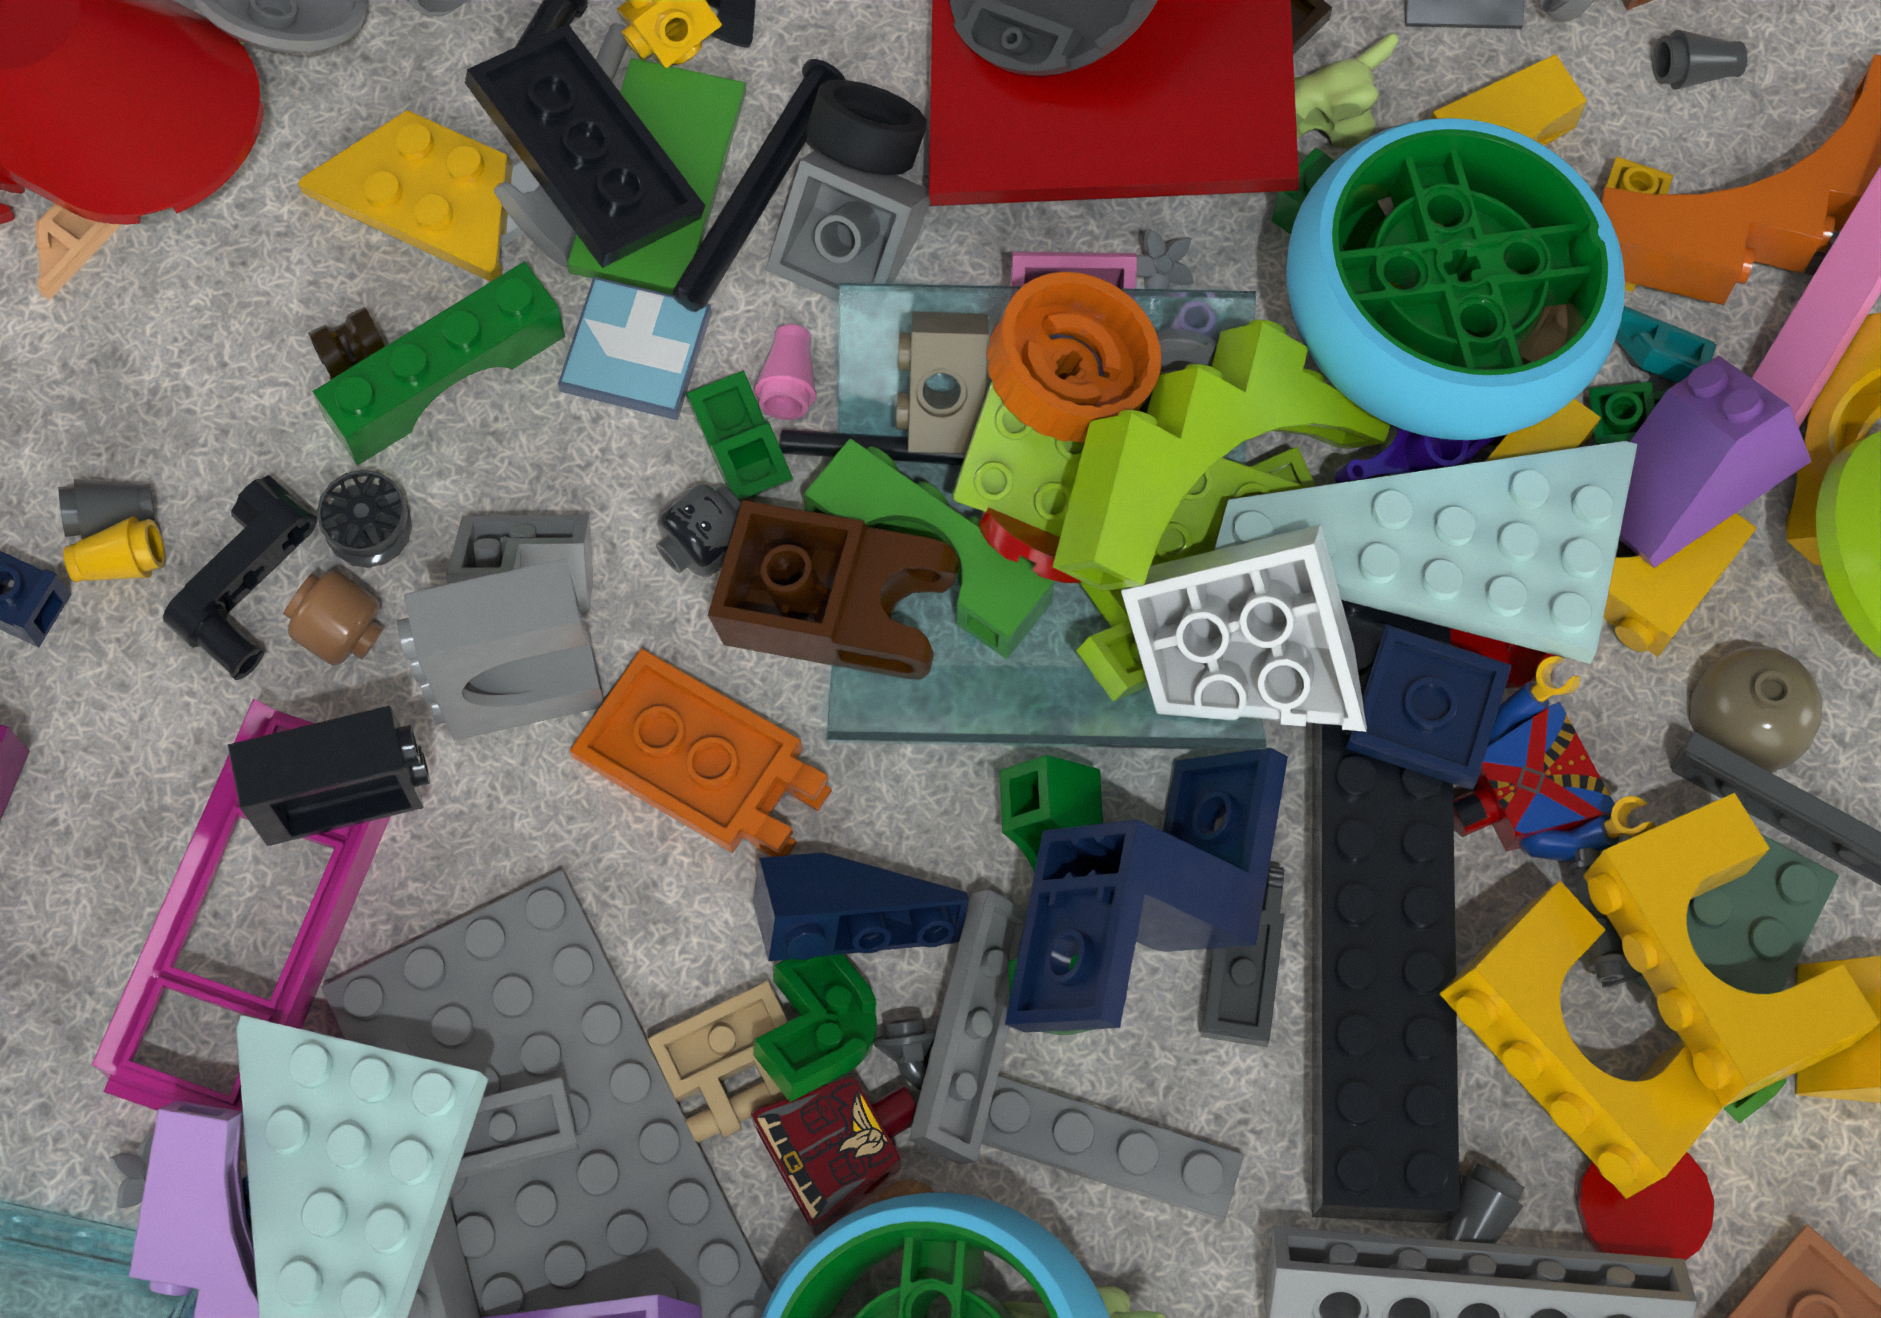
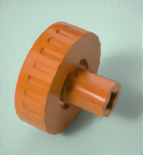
(1057, 381)

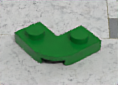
(833, 1028)

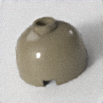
(1758, 706)

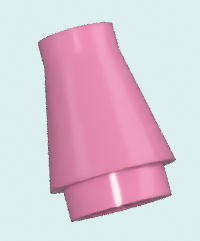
(787, 376)

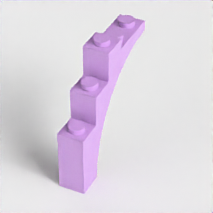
(195, 1213)

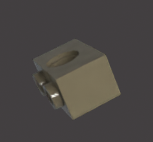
(951, 346)

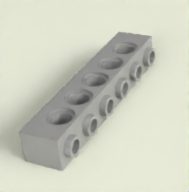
(1434, 1278)

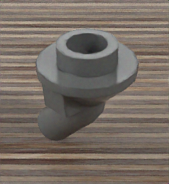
(907, 1045)

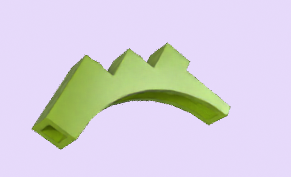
(1146, 462)

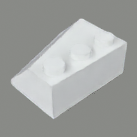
(1249, 634)

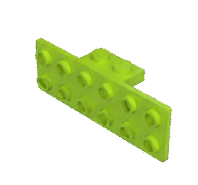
(1034, 477)

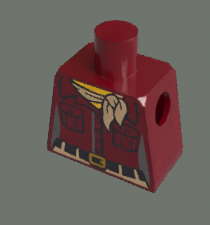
(834, 1146)

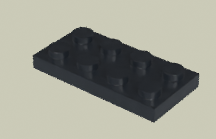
(584, 145)

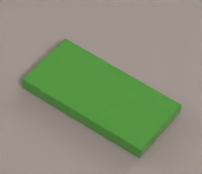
(694, 124)

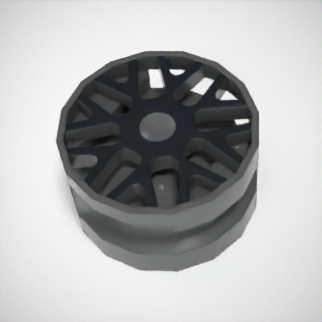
(365, 521)

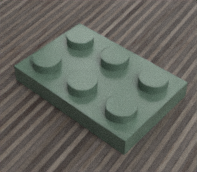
(1759, 922)

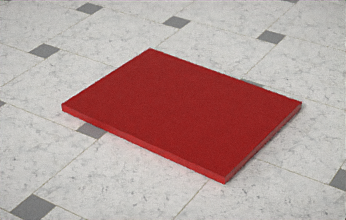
(1175, 110)

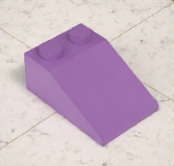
(1705, 457)

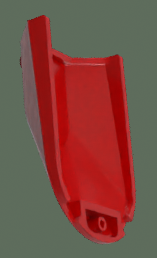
(122, 105)

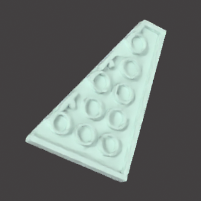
(1474, 547)
(346, 1167)

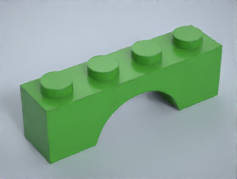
(996, 596)

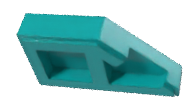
(1662, 346)

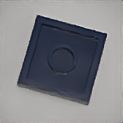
(1430, 707)

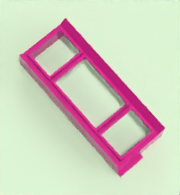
(301, 974)

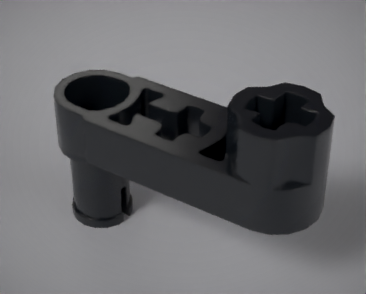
(272, 530)

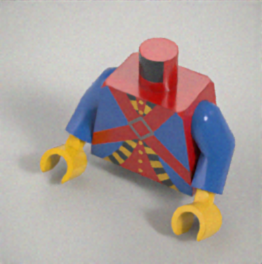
(1541, 782)

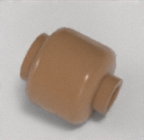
(333, 617)

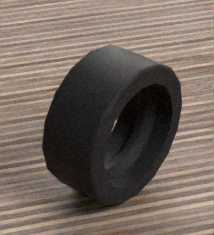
(866, 127)

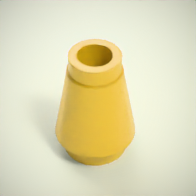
(118, 552)

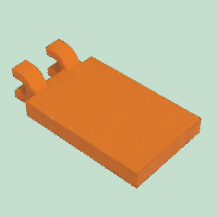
(698, 757)

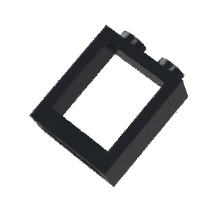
(328, 775)

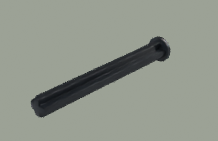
(753, 191)

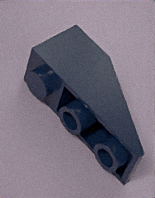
(842, 906)

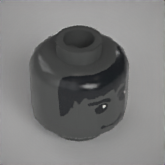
(698, 529)

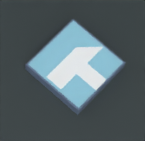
(634, 349)

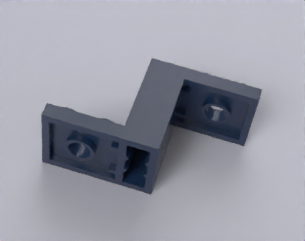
(1132, 883)

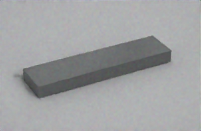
(1781, 805)

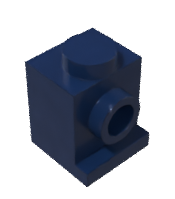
(32, 602)

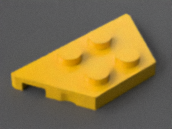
(422, 189)

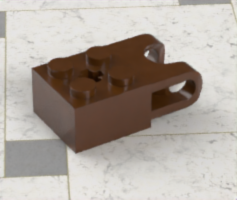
(827, 590)

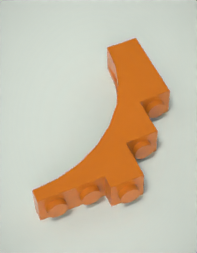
(1711, 239)

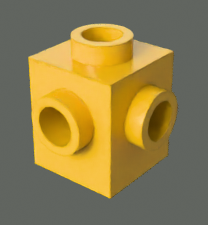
(667, 28)

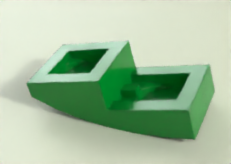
(739, 436)

